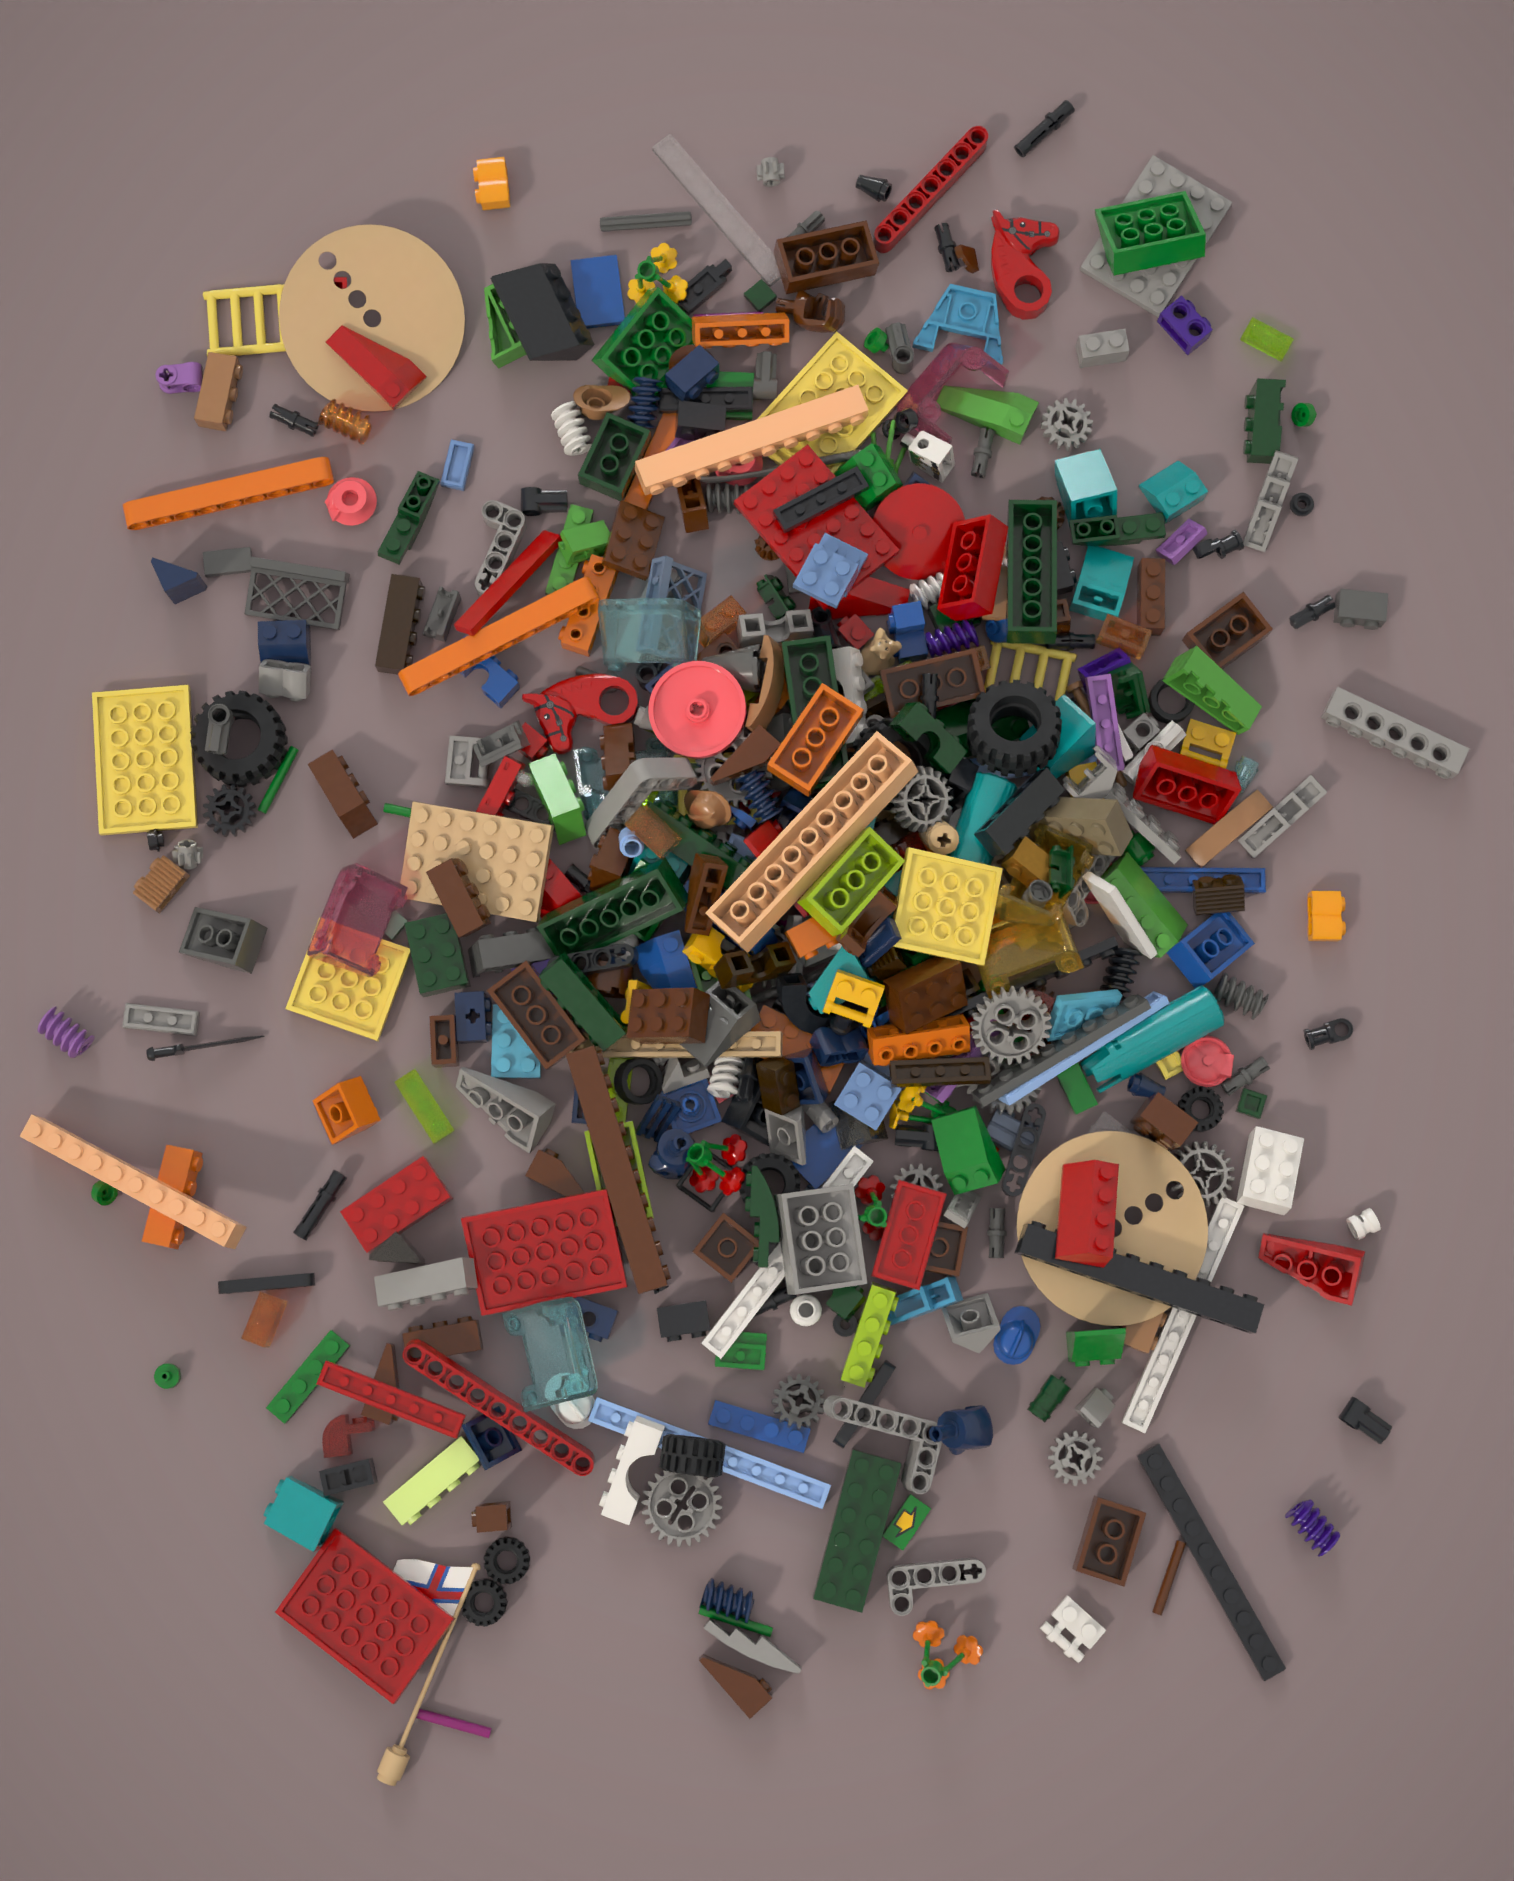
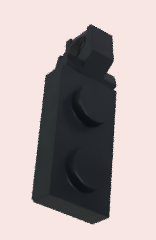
(705, 285)

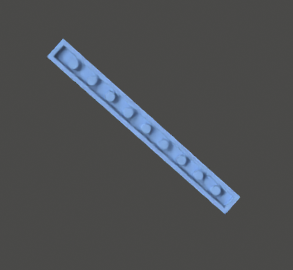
(735, 1461)

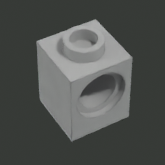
(1137, 742)

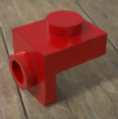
(854, 631)

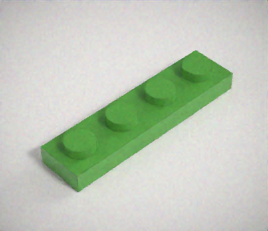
(561, 573)

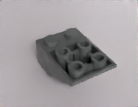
(729, 1018)

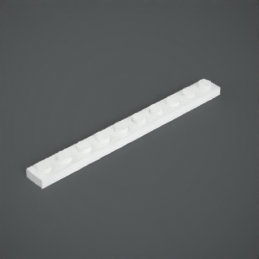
(767, 1279)
(1179, 1323)

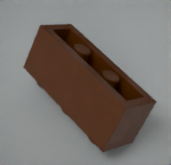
(1151, 594)
(459, 897)
(446, 1338)

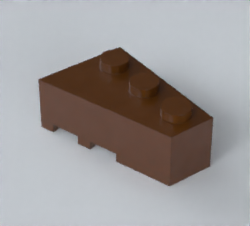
(619, 752)
(342, 793)

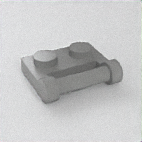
(460, 763)

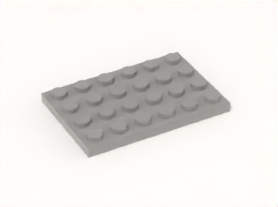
(1157, 285)

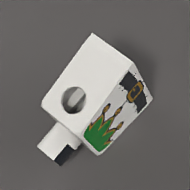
(930, 454)

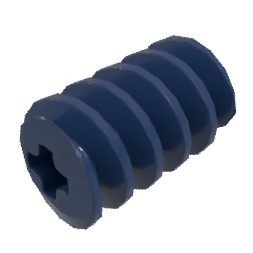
(644, 401)
(759, 795)
(728, 1600)

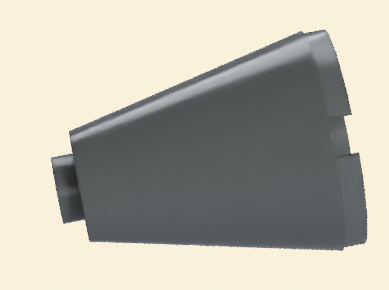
(743, 665)

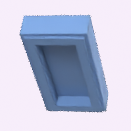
(457, 465)

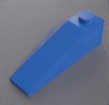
(664, 962)

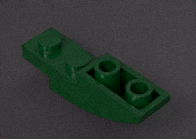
(410, 518)
(1117, 531)
(762, 1206)

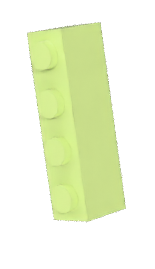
(432, 1480)

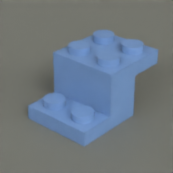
(830, 570)
(868, 1093)

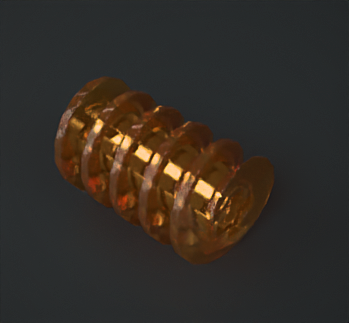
(345, 422)

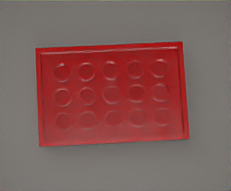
(845, 522)
(545, 1251)
(365, 1615)

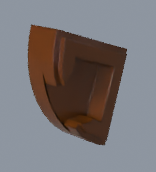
(968, 256)

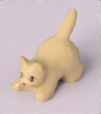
(879, 653)

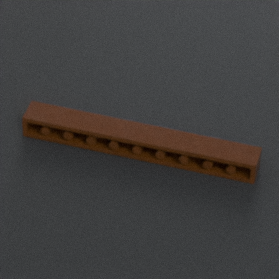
(616, 1169)

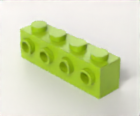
(867, 1336)

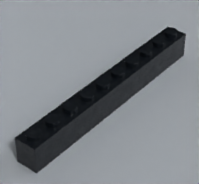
(1150, 1282)

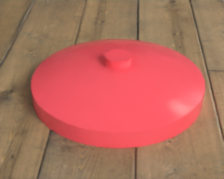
(697, 709)

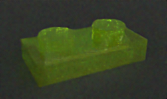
(1266, 339)

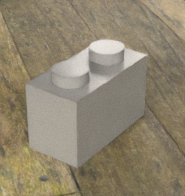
(1102, 348)

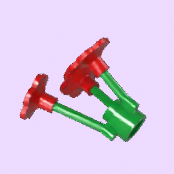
(706, 1173)
(874, 1216)

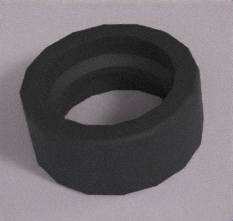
(1163, 716)
(655, 1078)

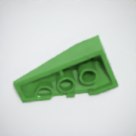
(996, 410)

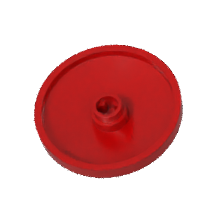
(920, 526)

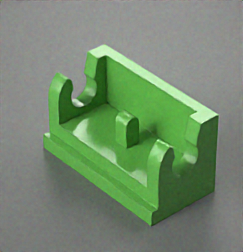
(584, 540)

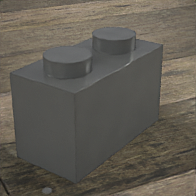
(1360, 608)

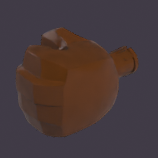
(810, 312)

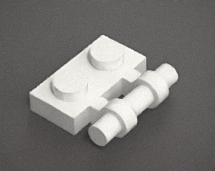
(1078, 1623)

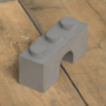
(793, 626)

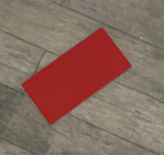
(908, 1235)

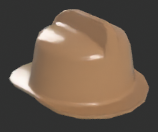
(598, 400)
(707, 808)

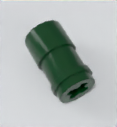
(1050, 1395)

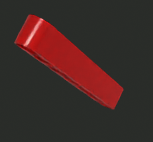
(934, 179)

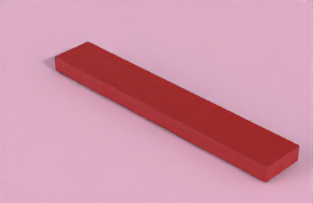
(508, 583)
(391, 1399)

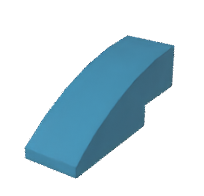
(926, 1300)

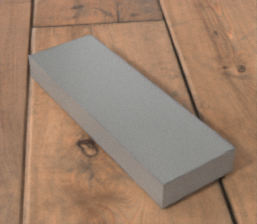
(161, 1019)

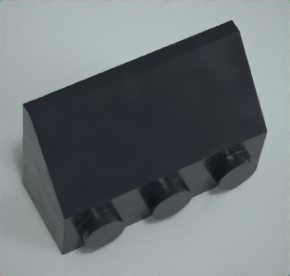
(748, 1117)

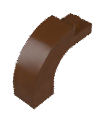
(862, 927)

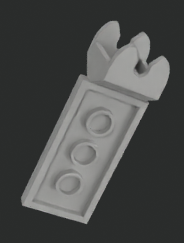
(1099, 785)

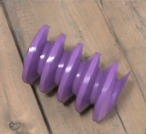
(63, 1034)

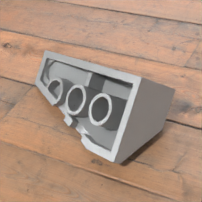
(515, 1109)

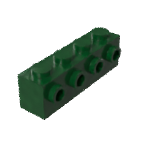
(583, 1001)

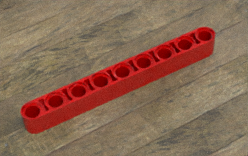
(505, 1418)

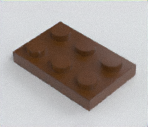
(633, 540)

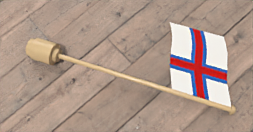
(448, 1589)

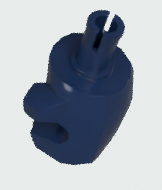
(671, 1154)
(964, 1429)

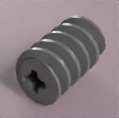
(724, 497)
(1240, 996)

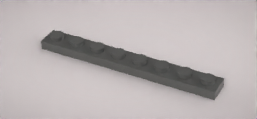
(1054, 1053)

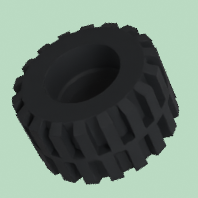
(772, 1162)
(692, 1455)

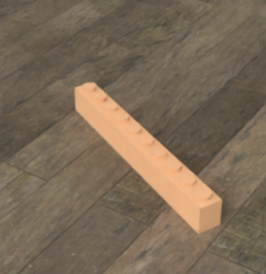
(751, 440)
(133, 1182)

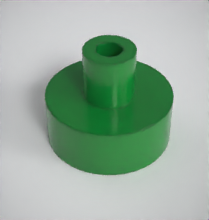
(876, 341)
(1303, 414)
(103, 1193)
(173, 1376)

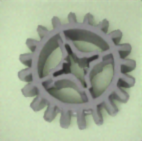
(923, 815)
(1198, 1162)

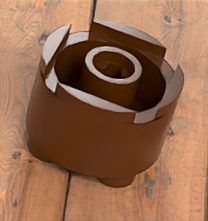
(611, 983)

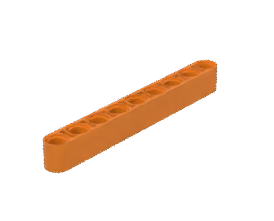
(228, 493)
(498, 636)

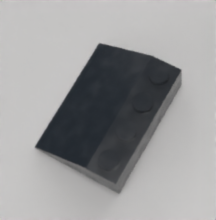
(543, 313)

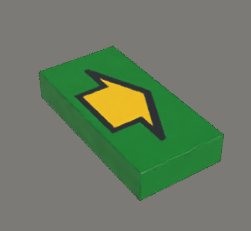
(906, 1522)

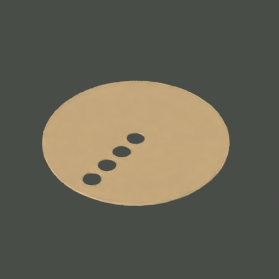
(401, 281)
(1170, 1236)

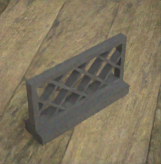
(298, 572)

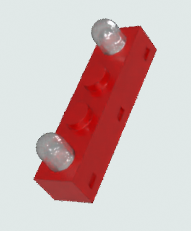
(502, 785)

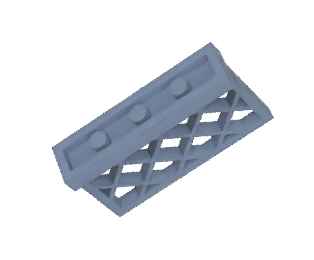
(661, 582)

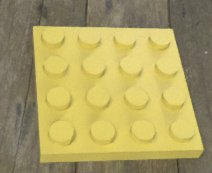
(946, 906)
(348, 998)

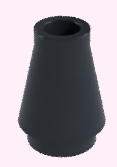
(874, 187)

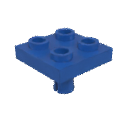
(696, 1109)

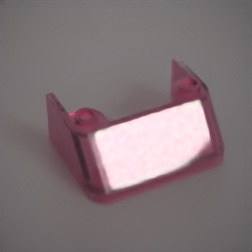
(936, 375)

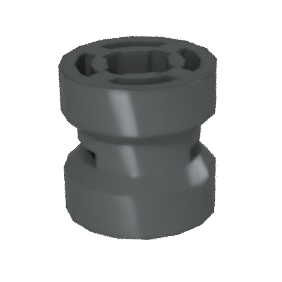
(1038, 893)

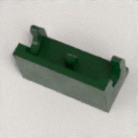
(1129, 691)

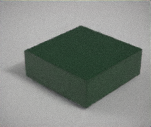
(760, 295)
(1251, 1103)

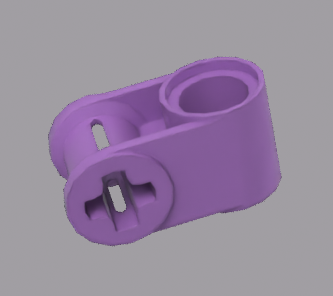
(182, 377)

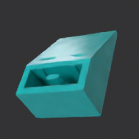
(1101, 583)

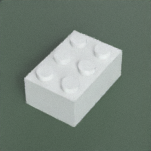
(1270, 1170)

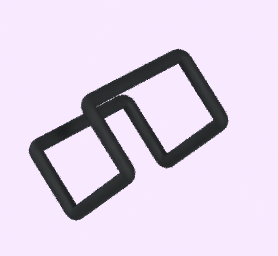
(679, 1185)

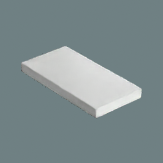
(1119, 914)

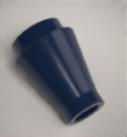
(1144, 1086)

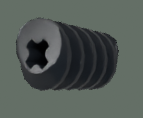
(1120, 970)

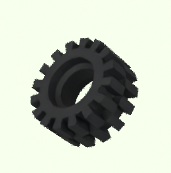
(1213, 1102)
(493, 1568)
(499, 1598)

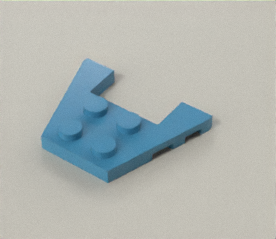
(964, 313)

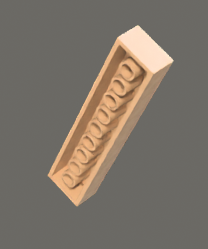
(812, 841)

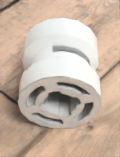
(1363, 1224)

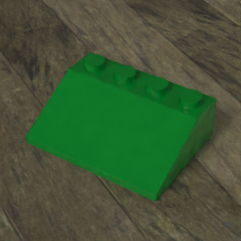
(1150, 233)
(645, 341)

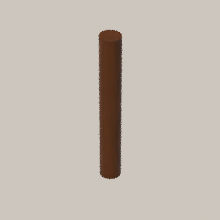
(1169, 1578)

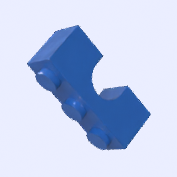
(500, 684)

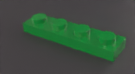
(305, 1378)

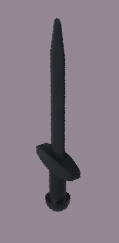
(179, 1048)

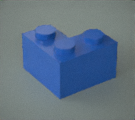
(907, 627)

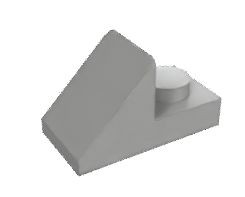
(679, 1076)

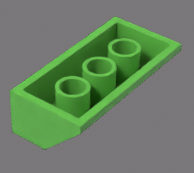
(1147, 903)

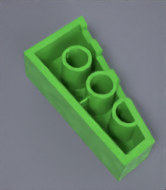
(1212, 690)

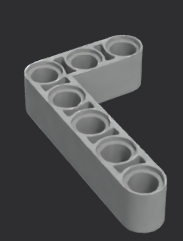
(634, 787)
(894, 1426)

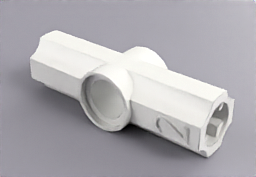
(1166, 739)

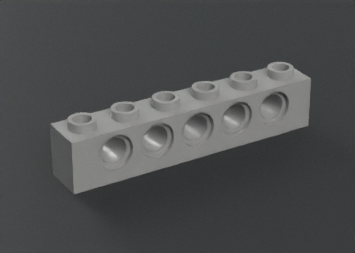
(1452, 752)

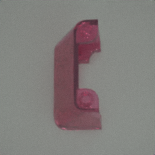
(356, 919)

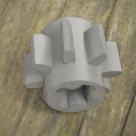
(770, 171)
(187, 854)

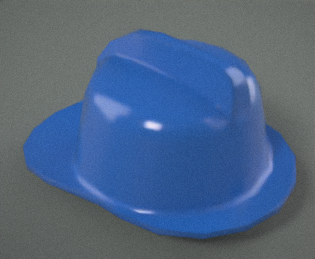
(1017, 1335)

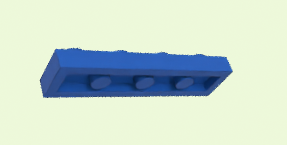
(758, 1426)

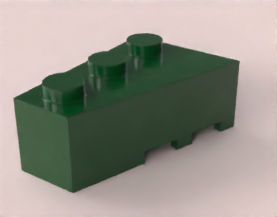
(1263, 420)

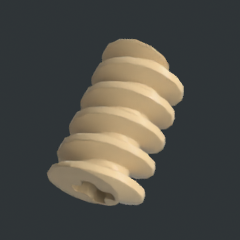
(940, 838)

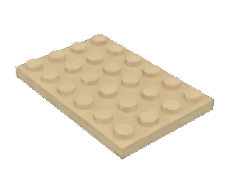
(501, 853)

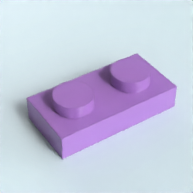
(1181, 541)

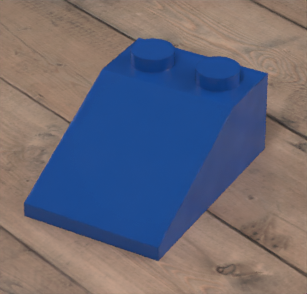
(1210, 948)

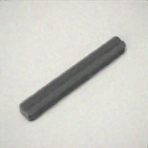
(645, 221)

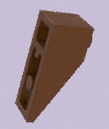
(692, 506)
(748, 757)
(703, 891)
(553, 1173)
(388, 1374)
(740, 1685)

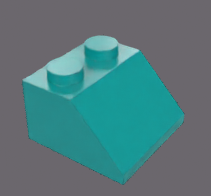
(1174, 490)

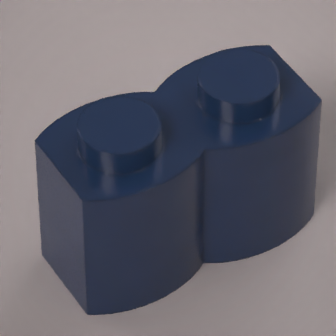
(836, 1048)

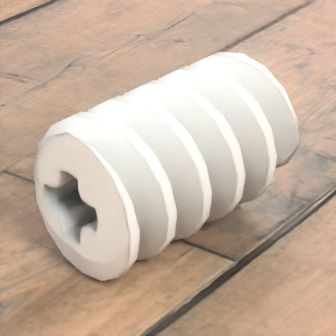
(569, 429)
(927, 591)
(725, 1077)

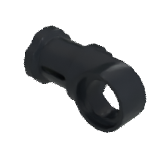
(905, 422)
(1220, 546)
(1328, 1032)

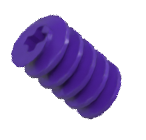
(951, 638)
(1314, 1526)

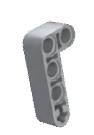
(504, 532)
(1075, 909)
(935, 1580)

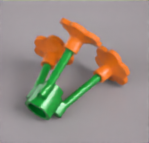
(933, 1671)

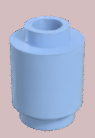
(629, 843)

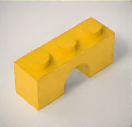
(707, 952)

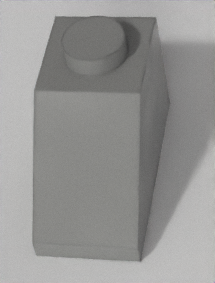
(1096, 1406)

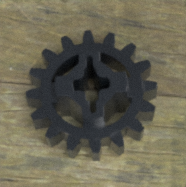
(231, 799)

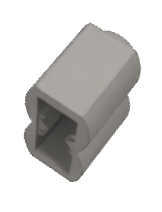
(284, 679)

